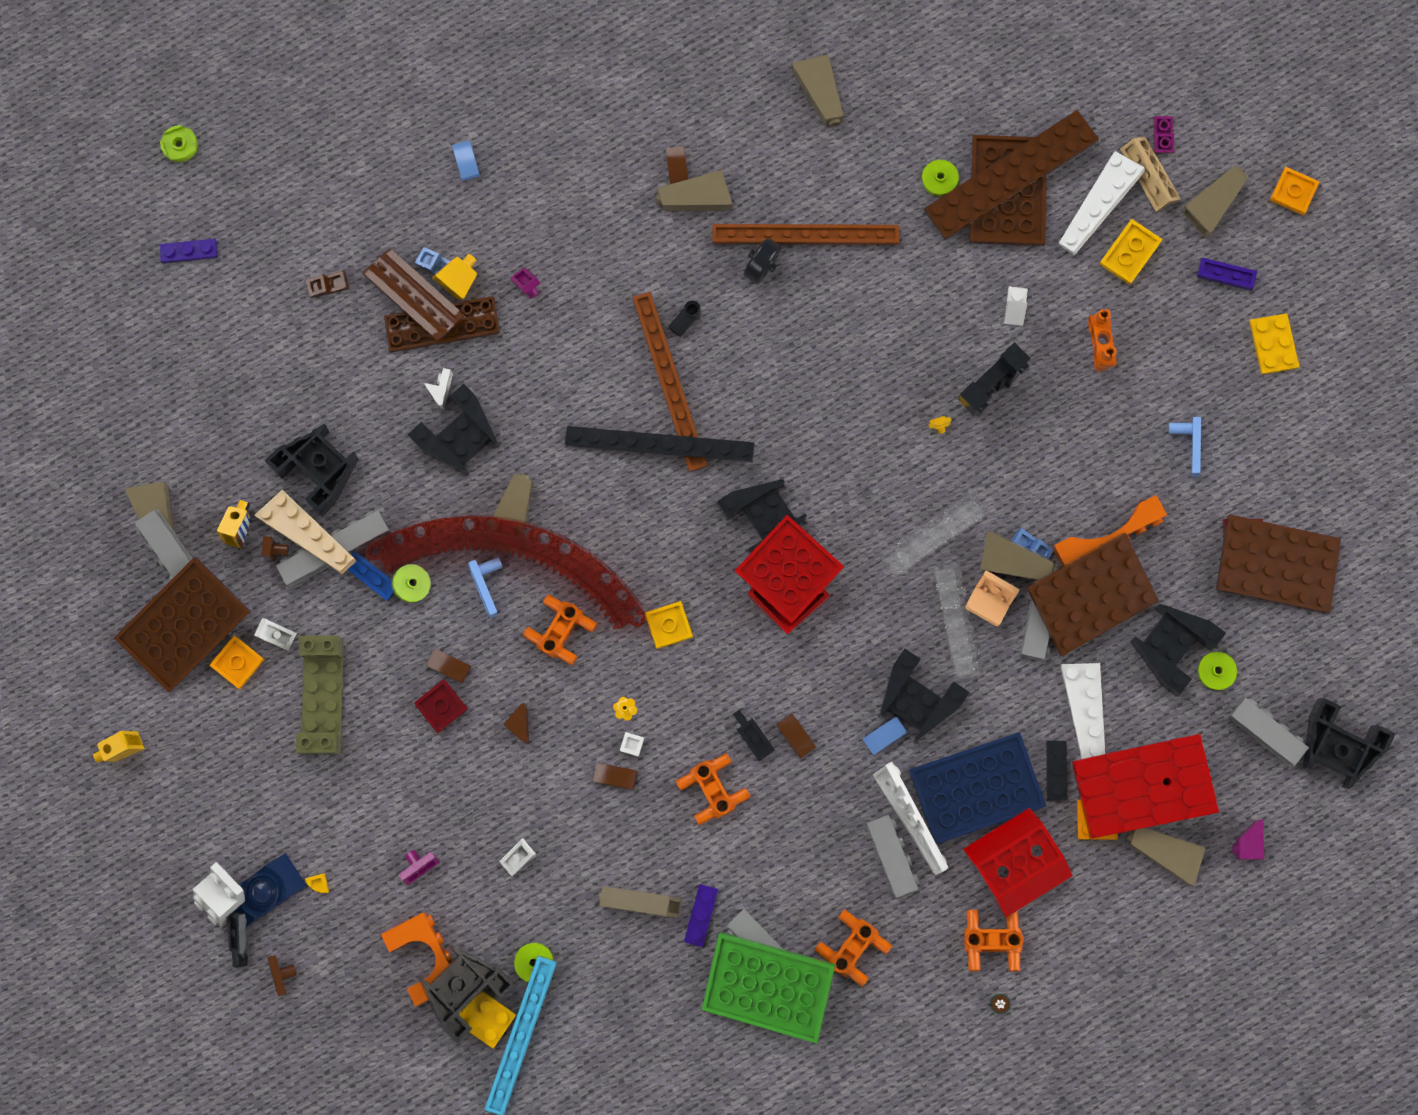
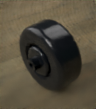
(762, 260)

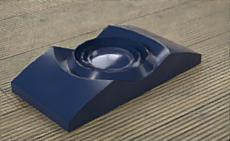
(269, 888)

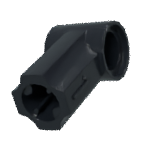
(684, 319)

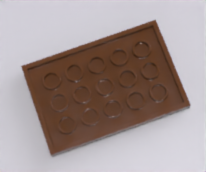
(1021, 217)
(1278, 564)
(1092, 594)
(182, 624)

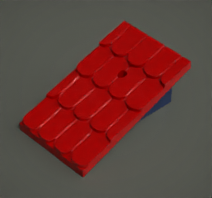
(1145, 786)

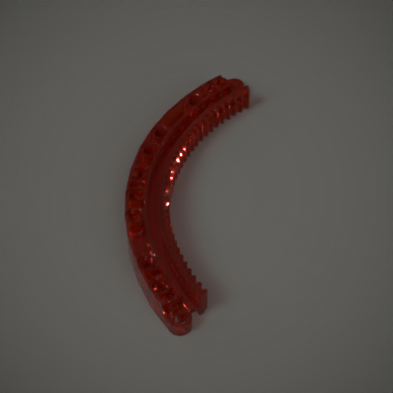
(452, 534)

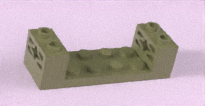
(321, 695)

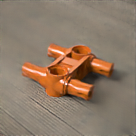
(1101, 328)
(560, 629)
(712, 789)
(993, 941)
(853, 947)

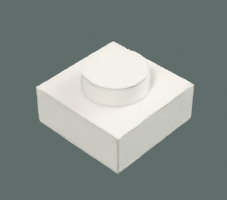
(632, 744)

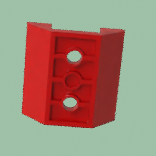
(1027, 875)

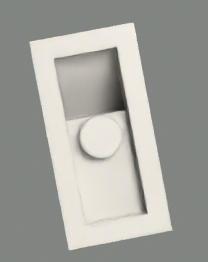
(1016, 306)
(441, 392)
(275, 634)
(517, 857)

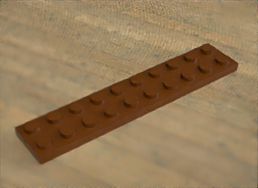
(1011, 174)

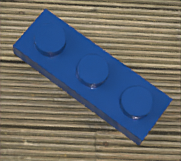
(372, 576)

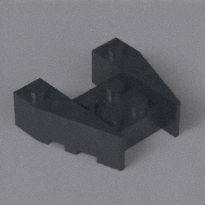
(1003, 372)
(461, 438)
(319, 463)
(761, 506)
(1170, 642)
(914, 701)
(1339, 748)
(459, 986)

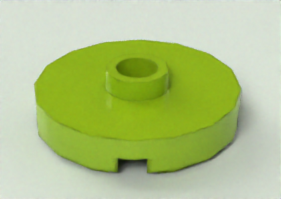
(175, 135)
(938, 186)
(404, 590)
(1210, 678)
(525, 955)

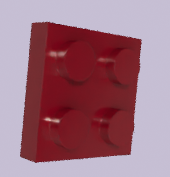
(441, 706)

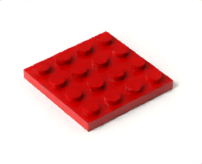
(789, 569)

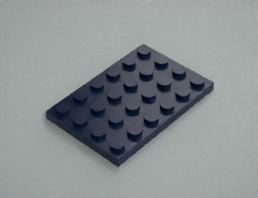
(977, 788)

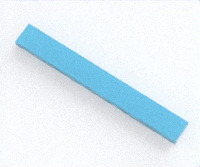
(520, 1035)

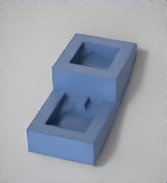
(466, 160)
(431, 261)
(1025, 539)
(885, 735)

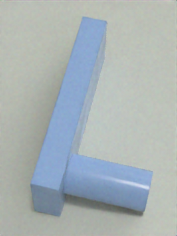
(1195, 429)
(477, 572)

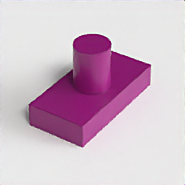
(526, 282)
(418, 866)

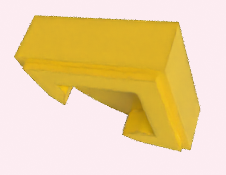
(318, 883)

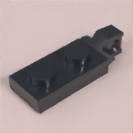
(753, 736)
(237, 938)

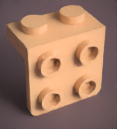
(991, 598)

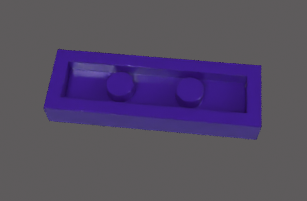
(188, 250)
(1226, 274)
(701, 915)

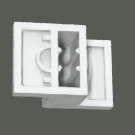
(218, 895)

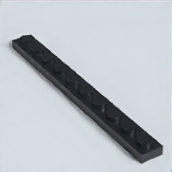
(660, 444)

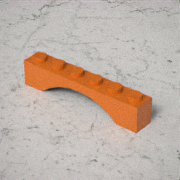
(1145, 514)

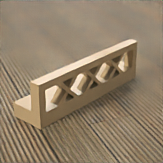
(1156, 188)

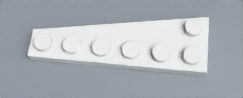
(1106, 193)
(1086, 707)
(897, 794)

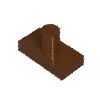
(271, 549)
(280, 974)

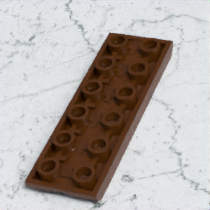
(413, 294)
(478, 321)

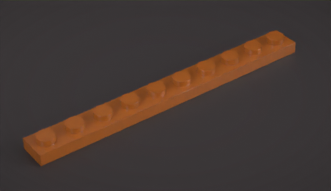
(806, 234)
(667, 373)

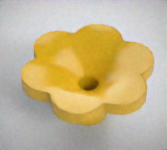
(940, 424)
(628, 712)

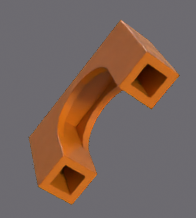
(419, 929)

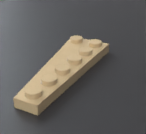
(295, 524)

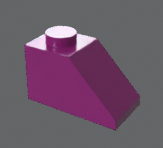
(1251, 842)

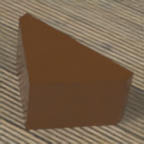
(518, 723)

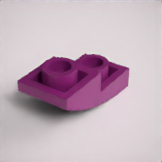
(1163, 134)

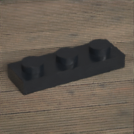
(1056, 770)

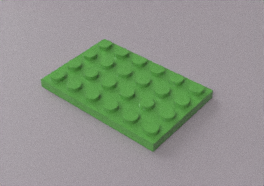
(768, 987)

